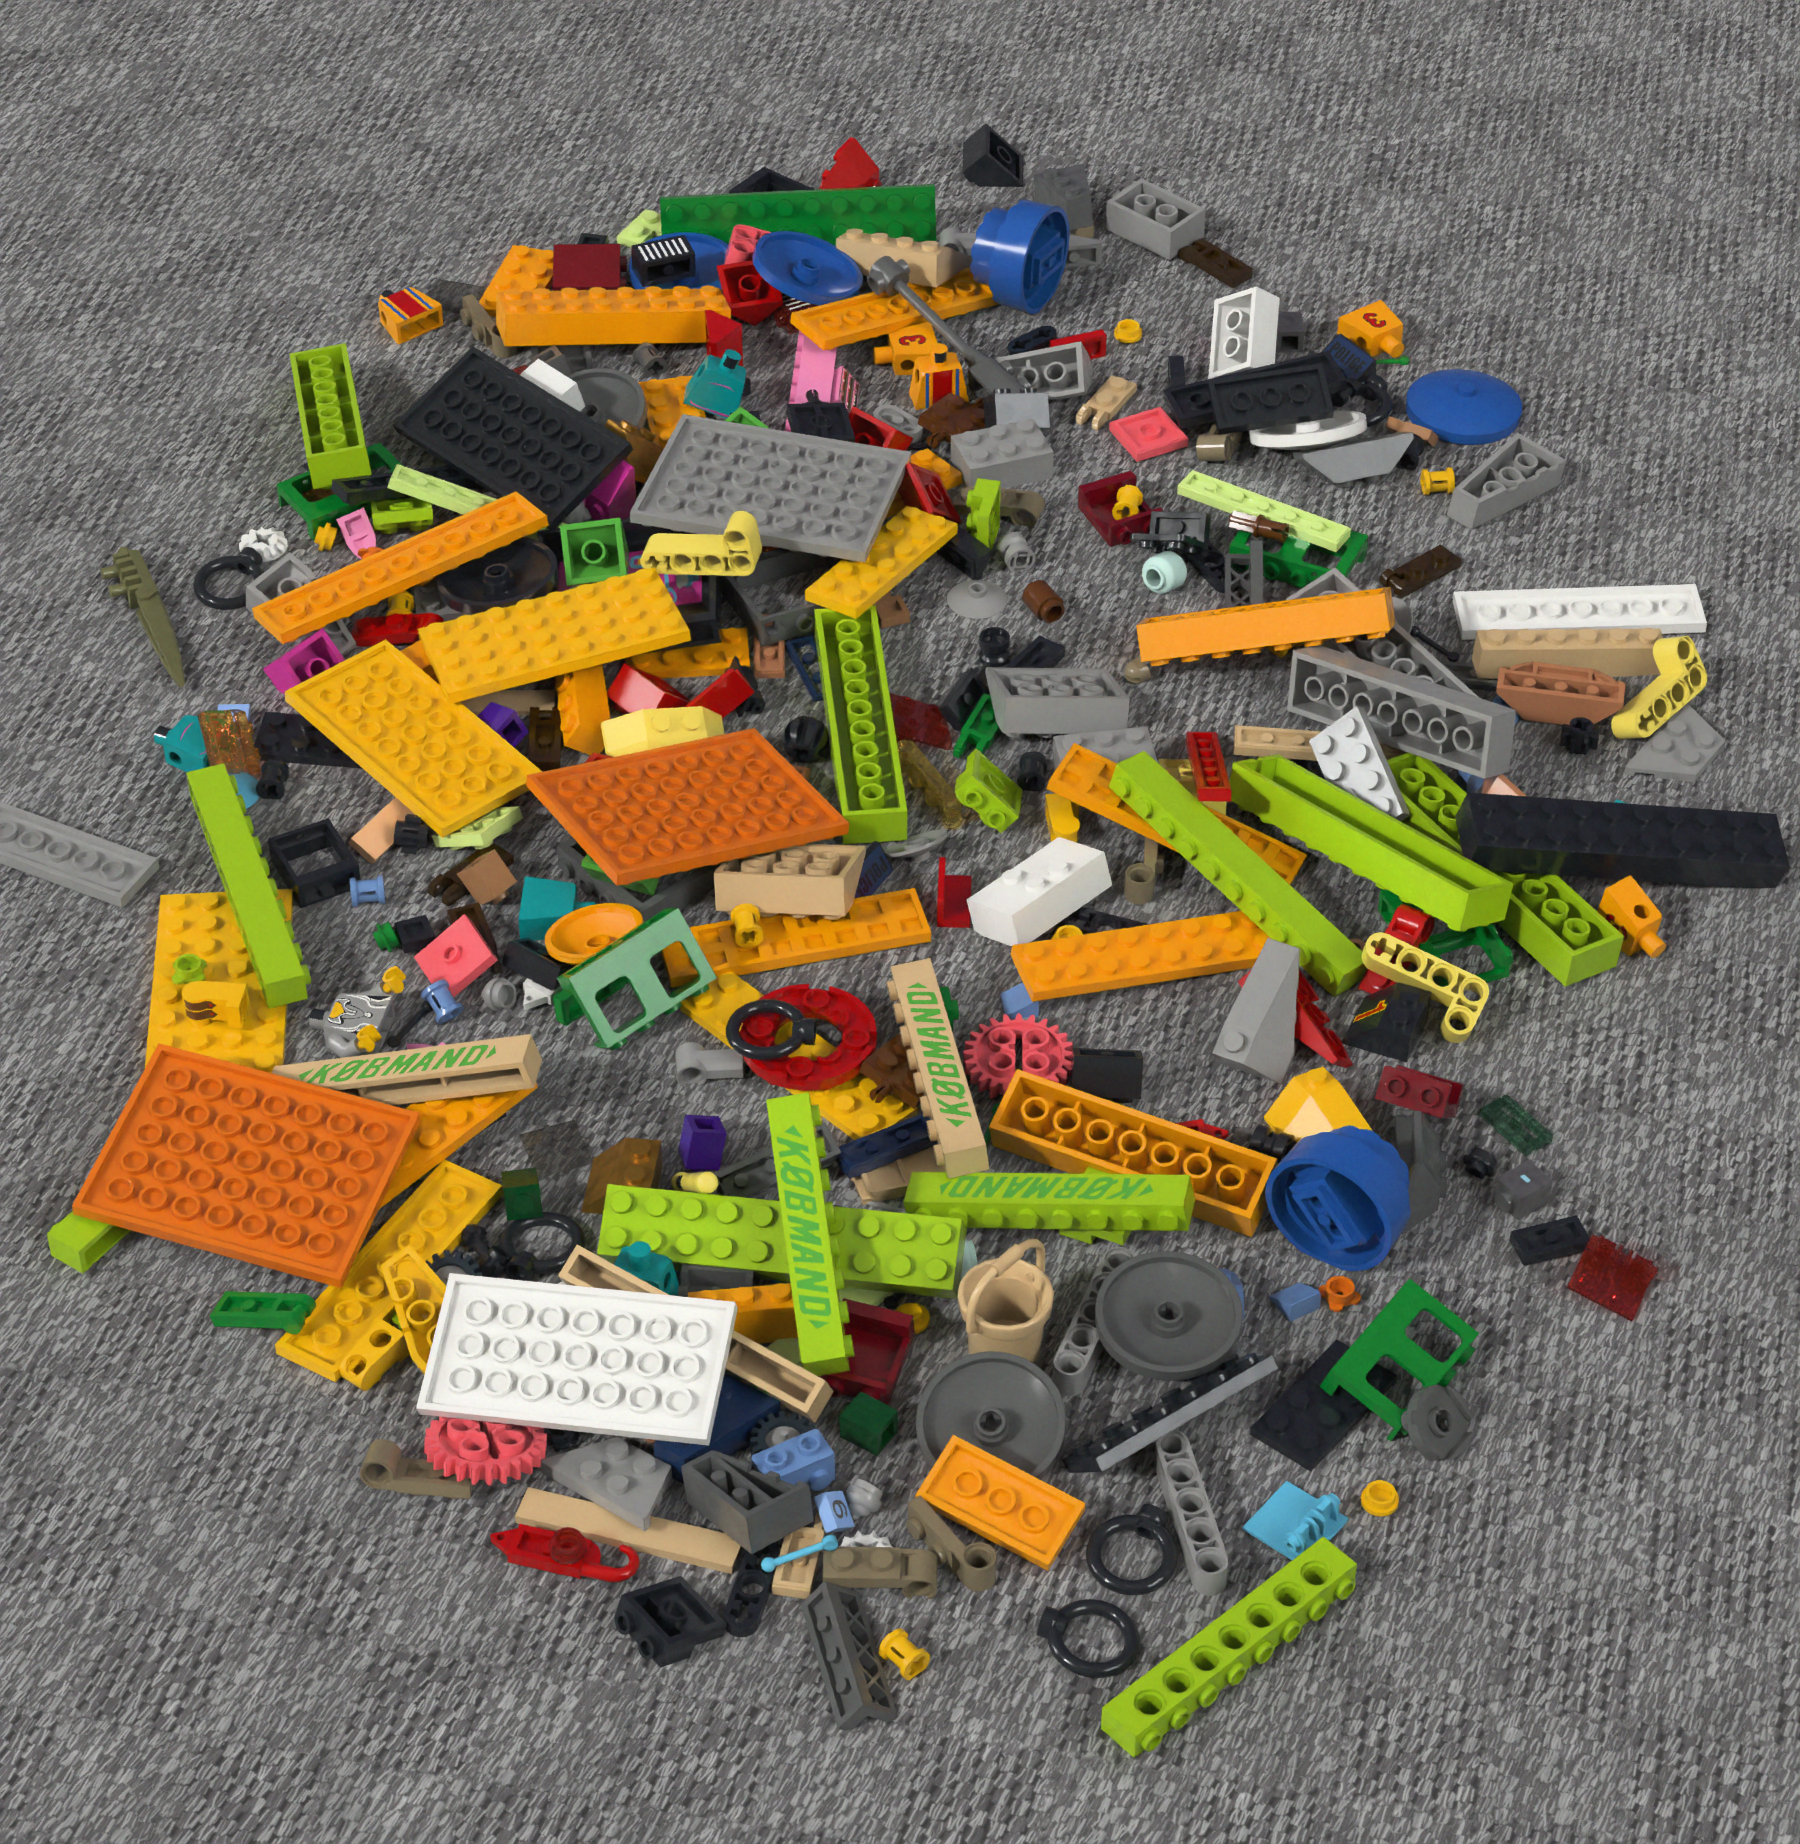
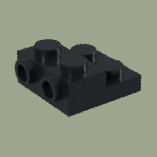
(667, 1620)

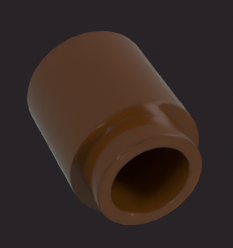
(1043, 601)

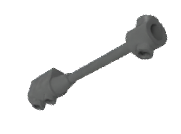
(984, 372)

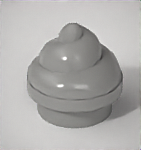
(578, 515)
(499, 994)
(863, 1499)

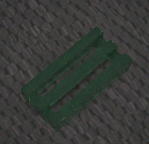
(1512, 1129)

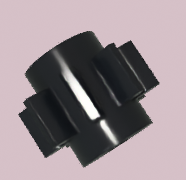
(1579, 736)
(411, 834)

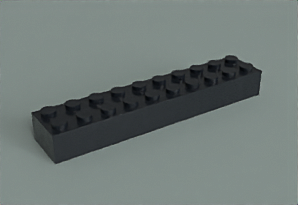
(1622, 841)

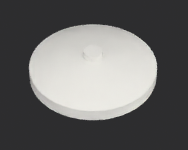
(1311, 434)

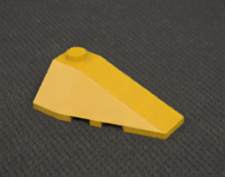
(1313, 1105)
(417, 1301)

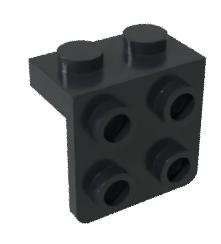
(1176, 531)

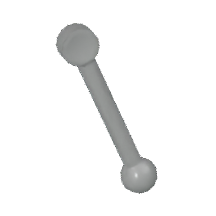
(852, 1195)

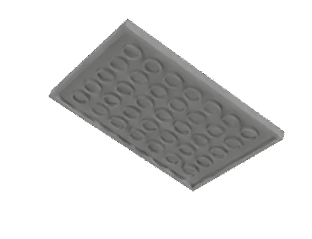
(798, 486)

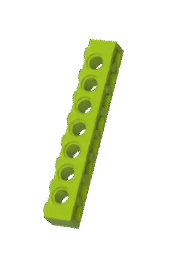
(1229, 1647)

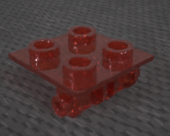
(919, 722)
(1612, 1277)

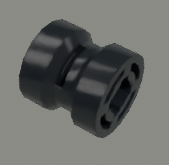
(994, 646)
(1271, 1144)

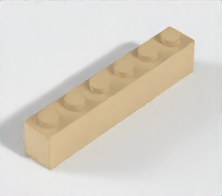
(1610, 651)

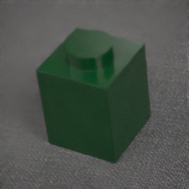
(521, 1194)
(868, 1423)

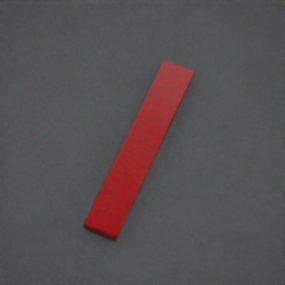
(1208, 767)

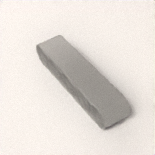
(1081, 1343)
(1191, 1513)

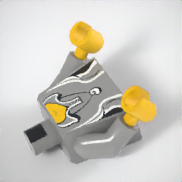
(360, 1020)

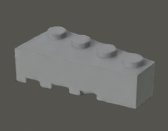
(1505, 481)

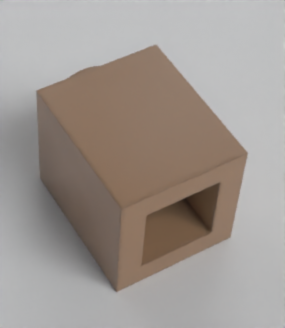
(487, 878)

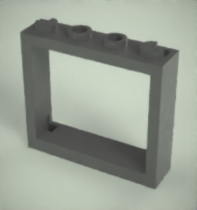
(771, 567)
(675, 896)

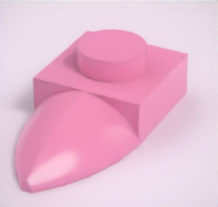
(357, 531)

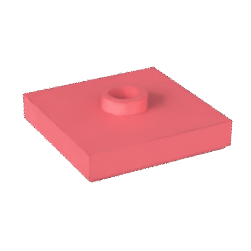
(1148, 434)
(456, 955)

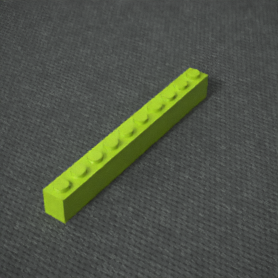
(1238, 872)
(248, 887)

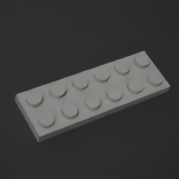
(72, 857)

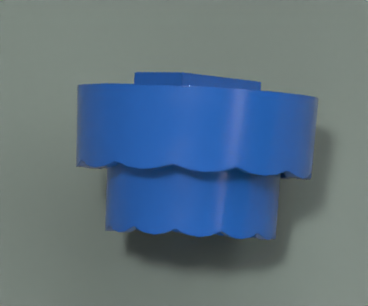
(1021, 253)
(1341, 1197)

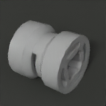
(1015, 552)

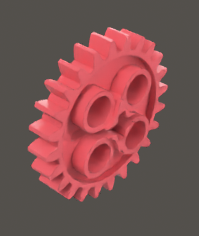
(992, 1053)
(485, 1455)

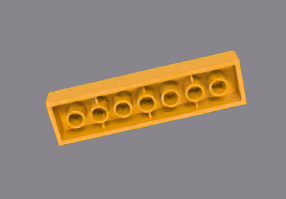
(606, 315)
(1266, 624)
(1084, 1131)

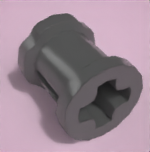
(649, 359)

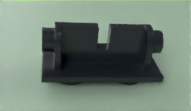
(755, 702)

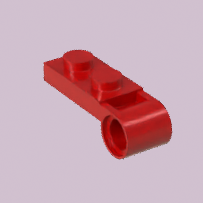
(393, 628)
(1408, 926)

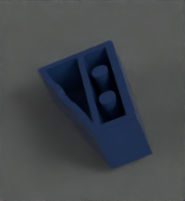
(735, 1416)

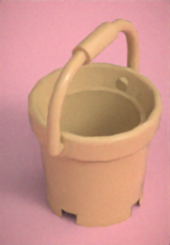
(1007, 1303)

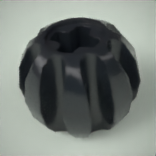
(805, 739)

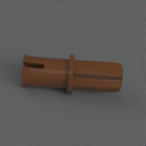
(1258, 526)

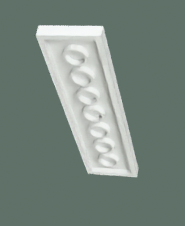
(1624, 607)

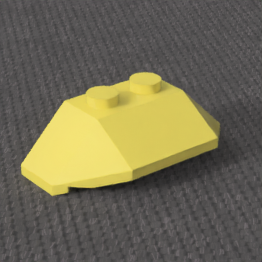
(659, 728)

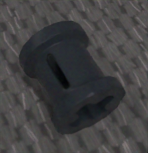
(1410, 457)
(1028, 765)
(270, 777)

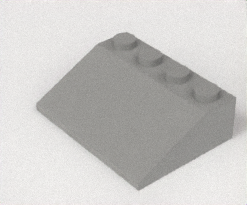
(1056, 701)

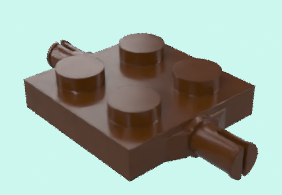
(951, 417)
(891, 1073)

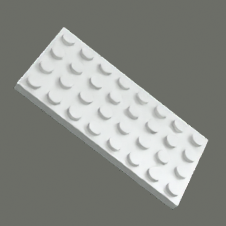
(578, 1358)

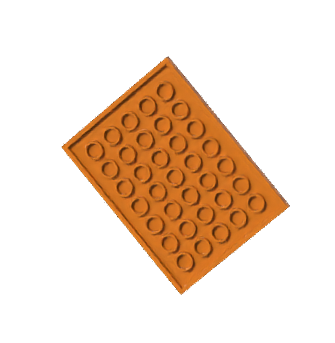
(686, 806)
(248, 1165)

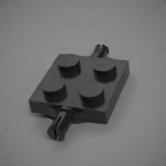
(820, 418)

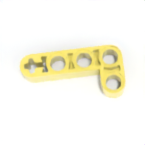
(707, 554)
(1679, 682)
(1428, 967)

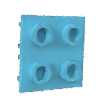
(1295, 1520)

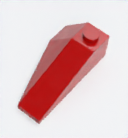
(851, 169)
(1310, 1025)

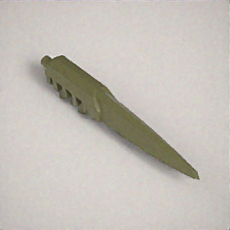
(143, 594)

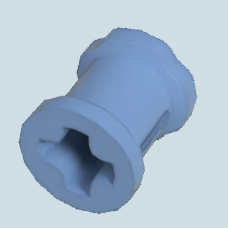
(367, 890)
(442, 1001)

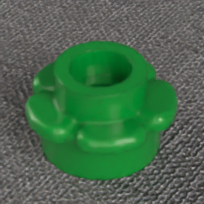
(386, 936)

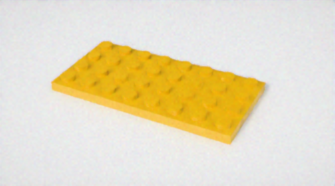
(553, 635)
(411, 739)
(207, 927)

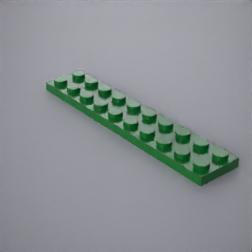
(817, 212)

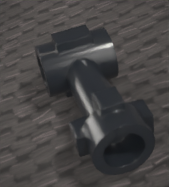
(492, 1259)

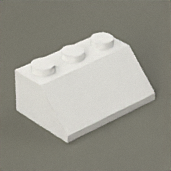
(1243, 332)

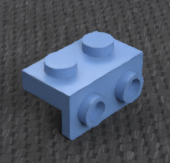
(801, 1459)

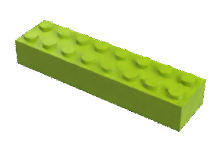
(329, 415)

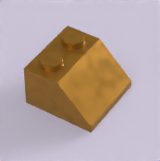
(645, 449)
(627, 1163)

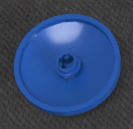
(708, 254)
(806, 267)
(1464, 406)

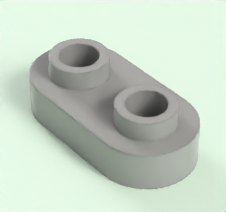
(900, 420)

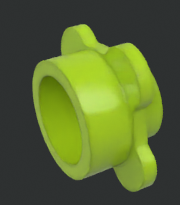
(188, 969)

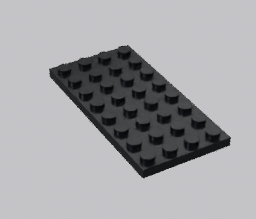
(512, 436)

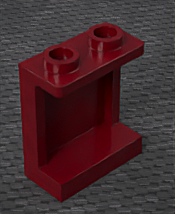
(588, 266)
(1097, 502)
(1419, 1091)
(880, 1350)

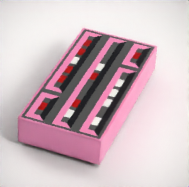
(844, 389)

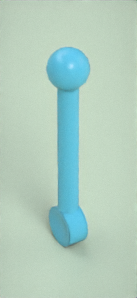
(828, 1543)

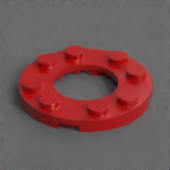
(800, 1073)

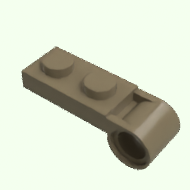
(484, 327)
(1215, 446)
(1021, 506)
(1142, 876)
(387, 1470)
(971, 1564)
(882, 1568)

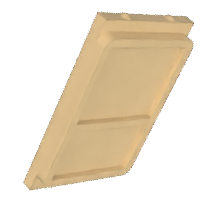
(893, 1179)

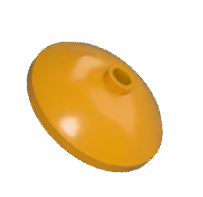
(589, 930)

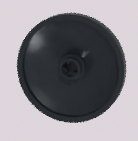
(500, 577)

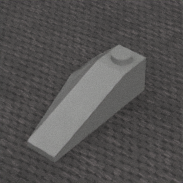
(1055, 370)
(284, 577)
(1263, 1018)

